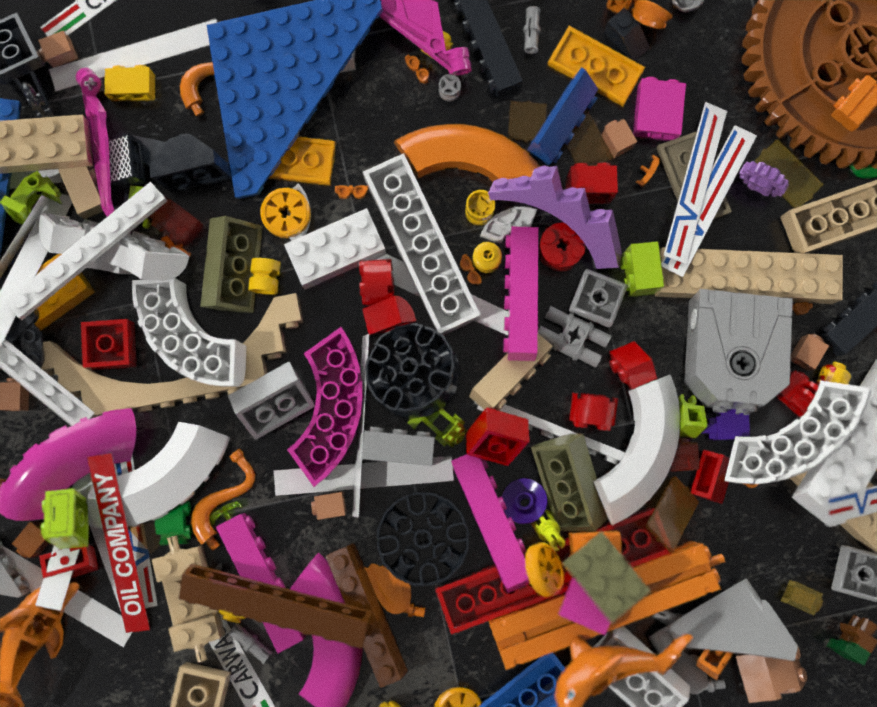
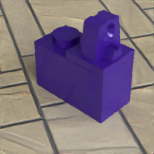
(727, 426)

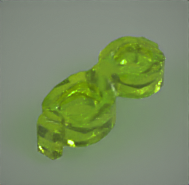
(224, 510)

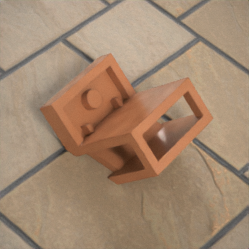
(770, 677)

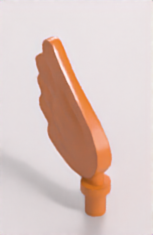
(392, 592)

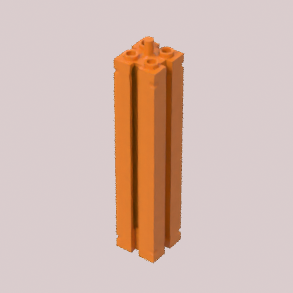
(671, 581)

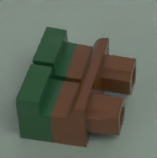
(856, 640)

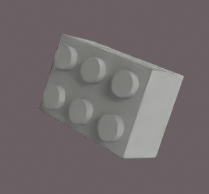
(271, 400)
(398, 446)

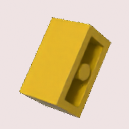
(129, 83)

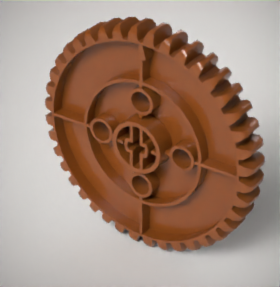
(786, 52)

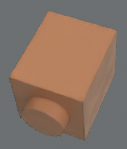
(57, 49)
(619, 137)
(809, 351)
(13, 396)
(329, 505)

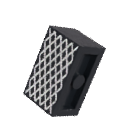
(126, 162)

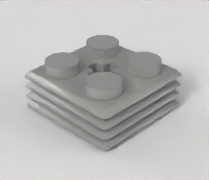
(611, 294)
(846, 574)

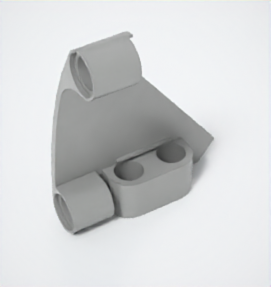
(732, 623)

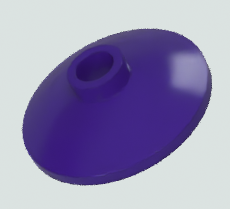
(516, 493)

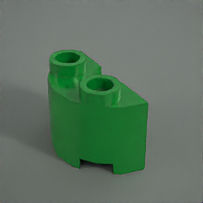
(175, 525)

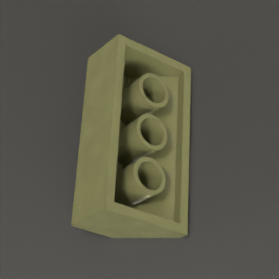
(228, 264)
(569, 483)

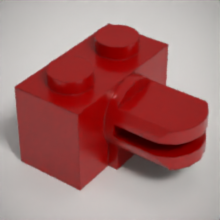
(632, 365)
(798, 393)
(85, 562)

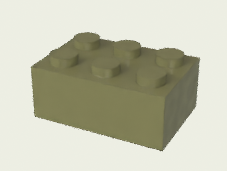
(605, 577)

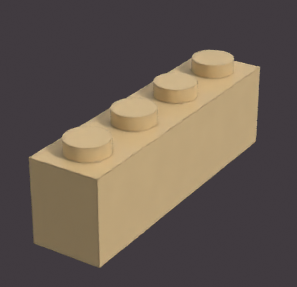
(82, 189)
(507, 376)

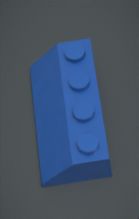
(563, 118)
(531, 687)

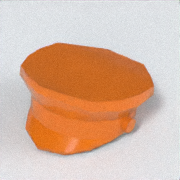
(650, 14)

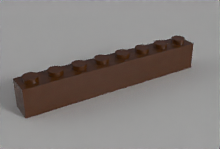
(275, 605)

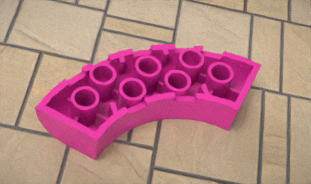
(335, 410)
(64, 460)
(334, 663)

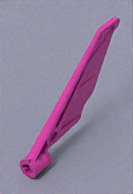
(422, 25)
(98, 133)

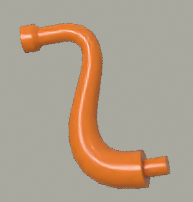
(189, 86)
(201, 514)

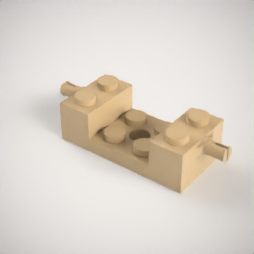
(192, 623)

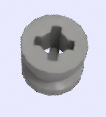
(452, 83)

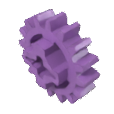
(764, 179)

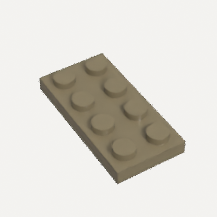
(675, 159)

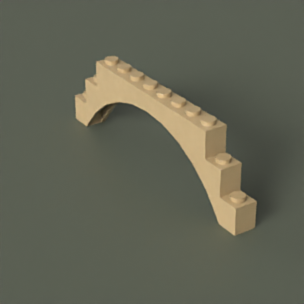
(107, 394)

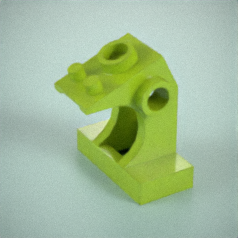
(25, 196)
(451, 435)

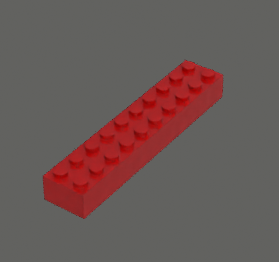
(483, 596)

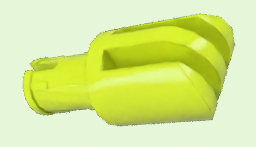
(549, 531)

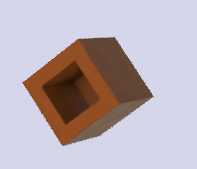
(30, 540)

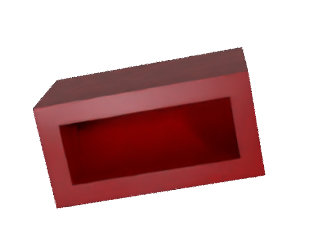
(387, 315)
(710, 477)

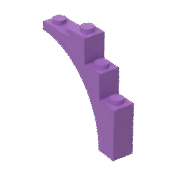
(570, 206)

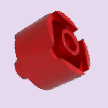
(557, 258)
(376, 281)
(593, 410)

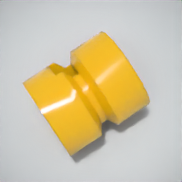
(479, 207)
(264, 276)

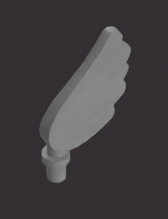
(693, 676)

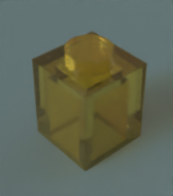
(802, 597)

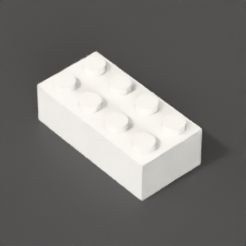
(335, 248)
(647, 688)

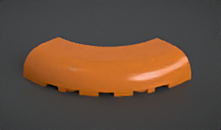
(465, 149)

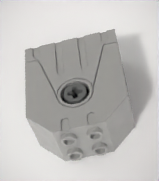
(737, 349)

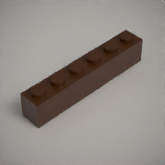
(358, 592)

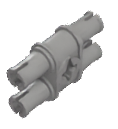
(584, 331)

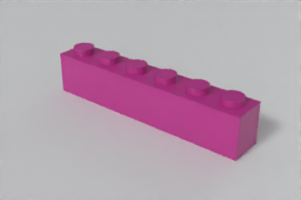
(523, 294)
(492, 521)
(252, 563)

